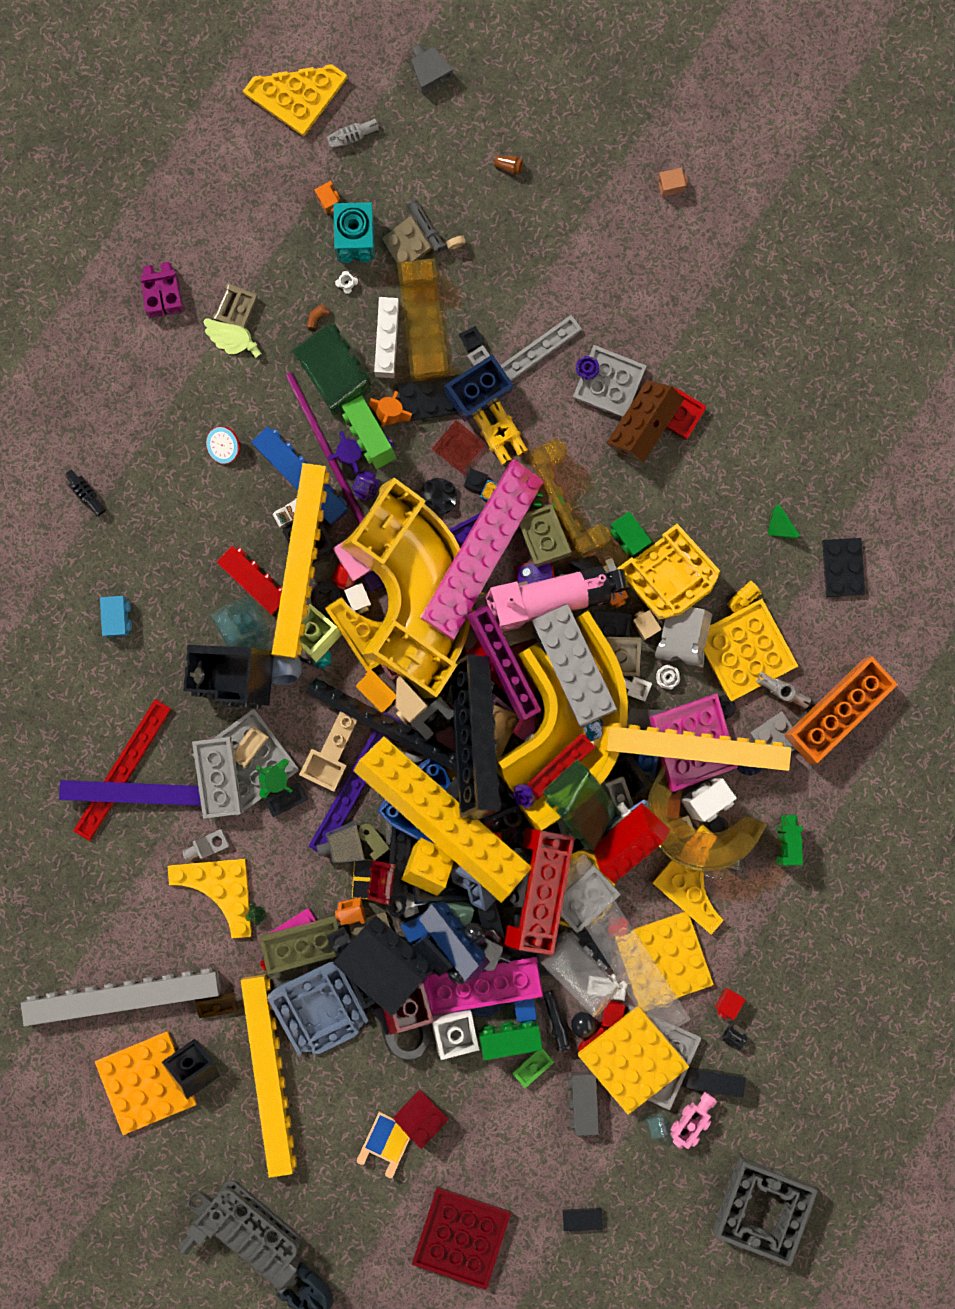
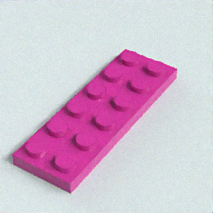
(505, 984)

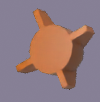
(389, 410)

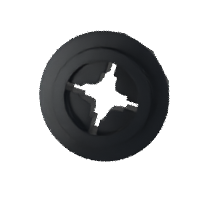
(325, 588)

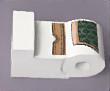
(285, 515)

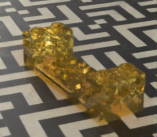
(423, 319)
(542, 460)

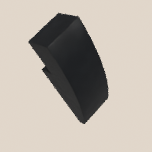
(715, 1081)

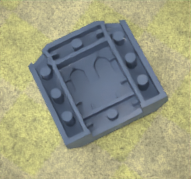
(318, 1009)

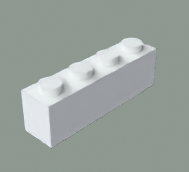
(386, 337)

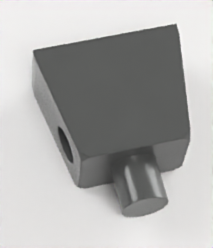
(429, 68)

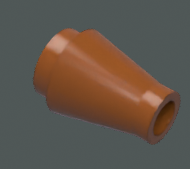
(511, 164)

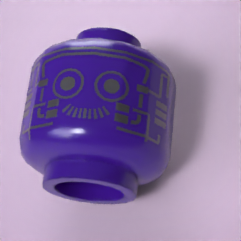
(365, 485)

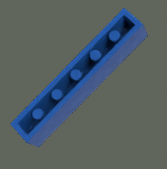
(290, 466)

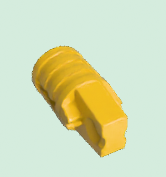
(744, 597)

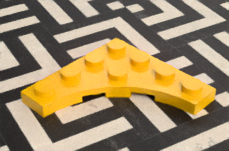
(355, 629)
(224, 883)
(687, 890)

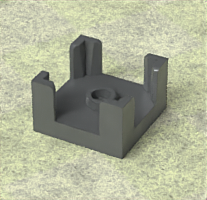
(429, 714)

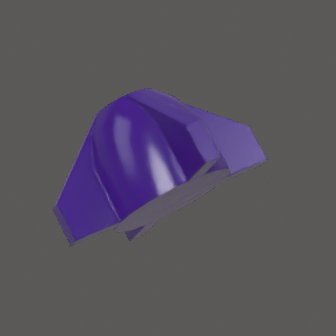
(347, 452)

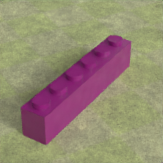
(503, 662)

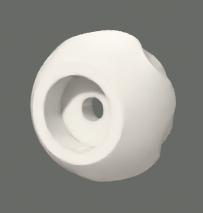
(672, 672)

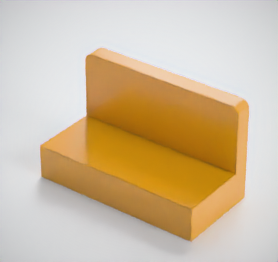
(376, 691)

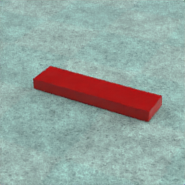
(576, 750)

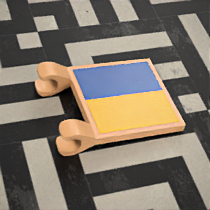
(385, 1141)

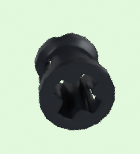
(738, 1042)

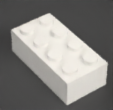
(708, 799)

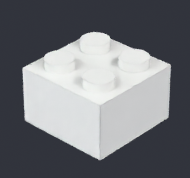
(454, 1033)

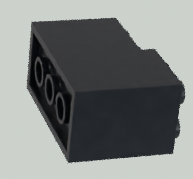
(230, 675)

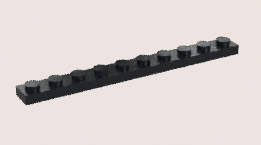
(383, 723)

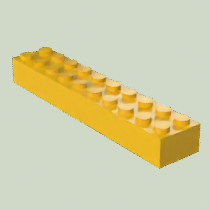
(439, 819)

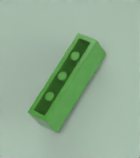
(369, 432)

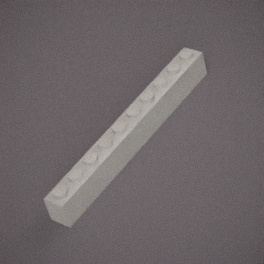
(120, 997)

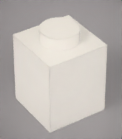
(358, 598)

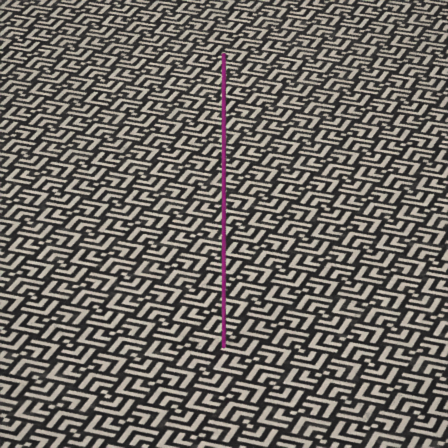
(338, 474)

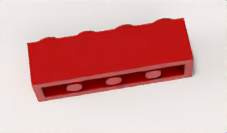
(251, 579)

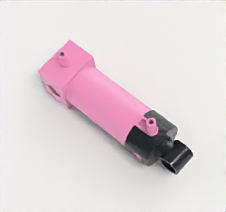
(586, 588)

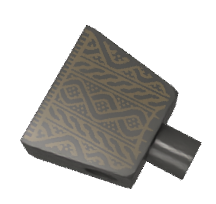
(342, 844)

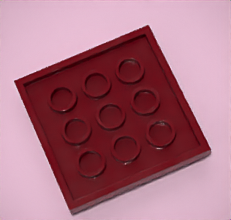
(461, 1238)

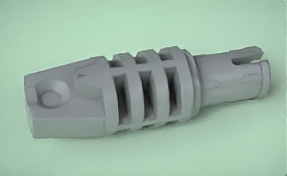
(351, 133)

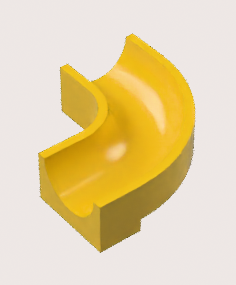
(411, 556)
(559, 722)

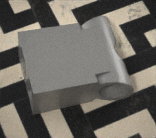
(685, 637)

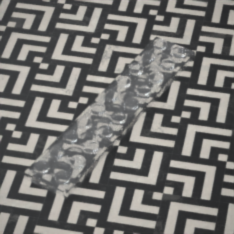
(622, 946)

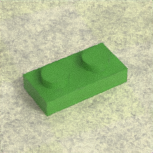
(532, 1067)

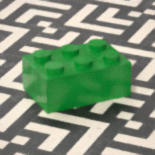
(510, 1039)

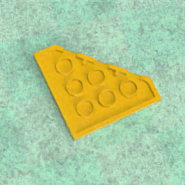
(296, 96)

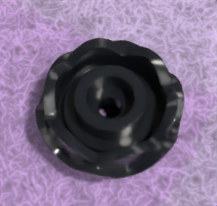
(730, 706)

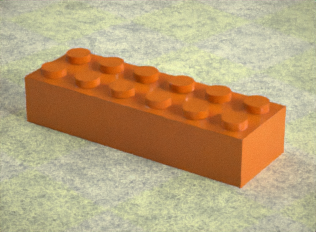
(840, 710)

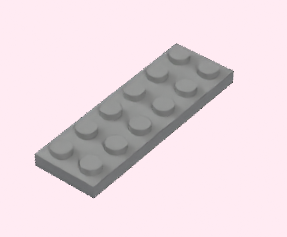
(574, 665)

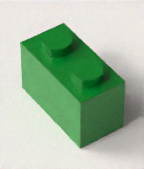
(630, 534)

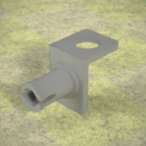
(205, 847)

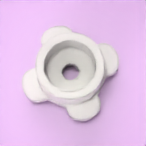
(346, 277)

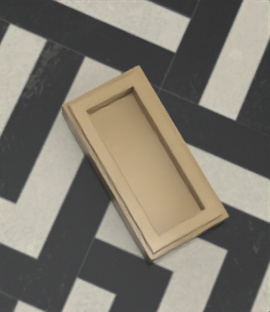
(249, 746)

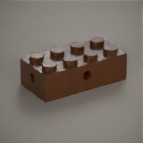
(645, 421)

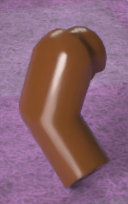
(315, 314)

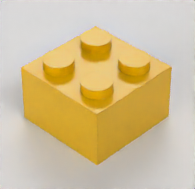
(428, 867)

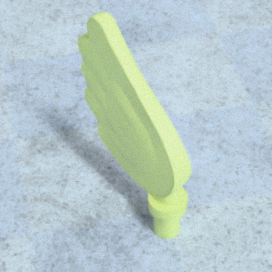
(230, 337)

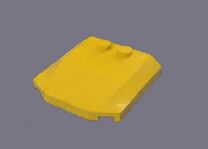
(671, 574)

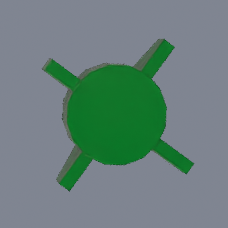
(273, 778)

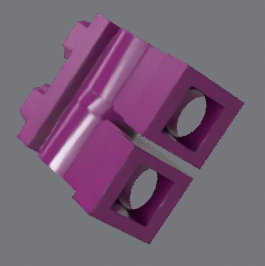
(161, 285)

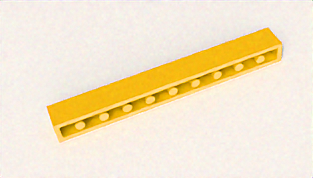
(300, 560)
(695, 748)
(268, 1077)

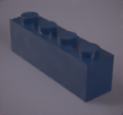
(451, 938)

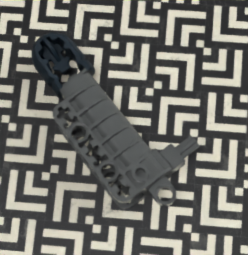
(257, 1243)

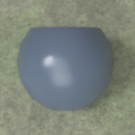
(286, 670)

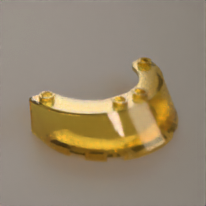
(697, 848)

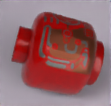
(342, 579)

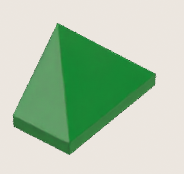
(781, 525)

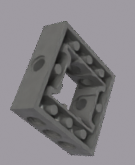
(784, 1241)

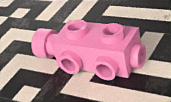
(692, 1125)

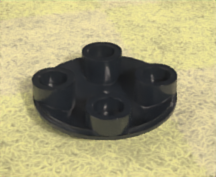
(439, 495)

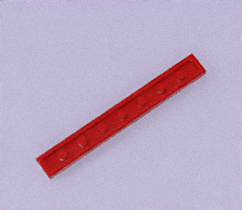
(124, 766)

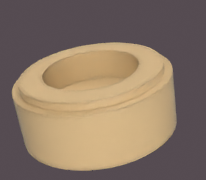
(456, 242)

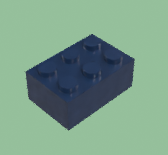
(478, 388)

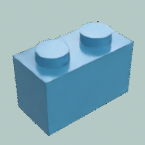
(115, 616)

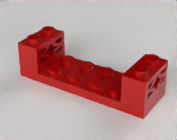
(543, 892)

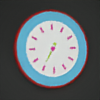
(222, 444)

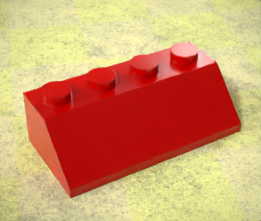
(629, 842)

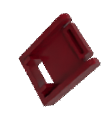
(381, 882)

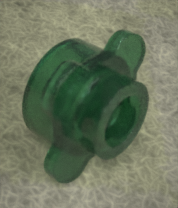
(255, 914)

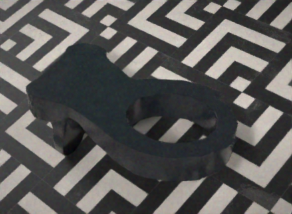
(377, 1010)

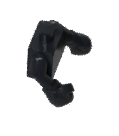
(488, 941)

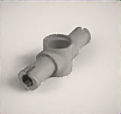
(776, 686)

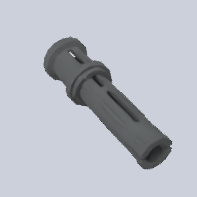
(431, 233)

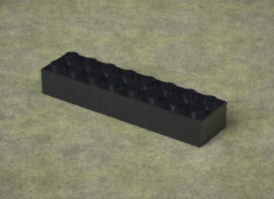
(475, 738)

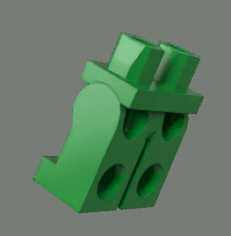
(790, 841)

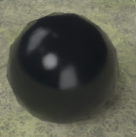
(584, 1025)

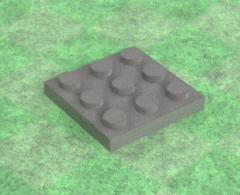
(614, 385)

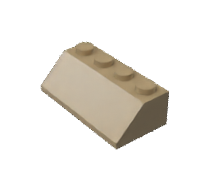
(408, 702)

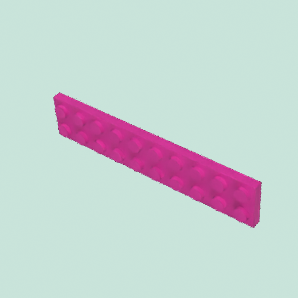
(482, 550)

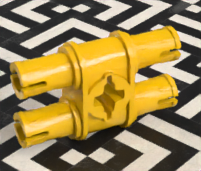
(496, 442)

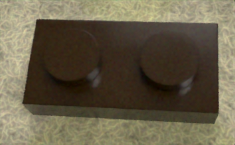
(216, 1005)

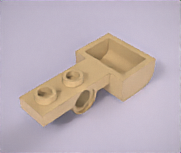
(325, 766)

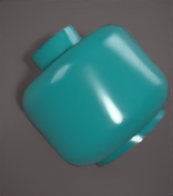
(323, 661)

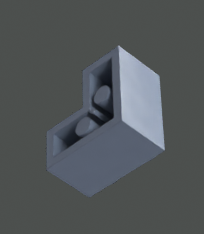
(477, 893)

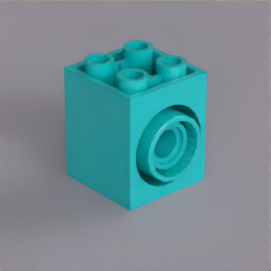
(354, 232)

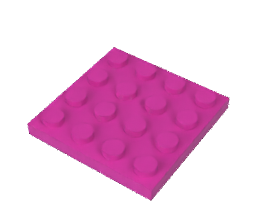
(699, 717)

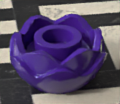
(590, 362)
(524, 795)

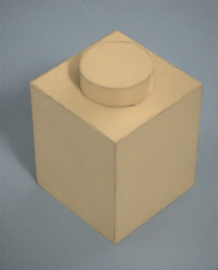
(646, 624)

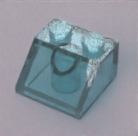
(239, 621)

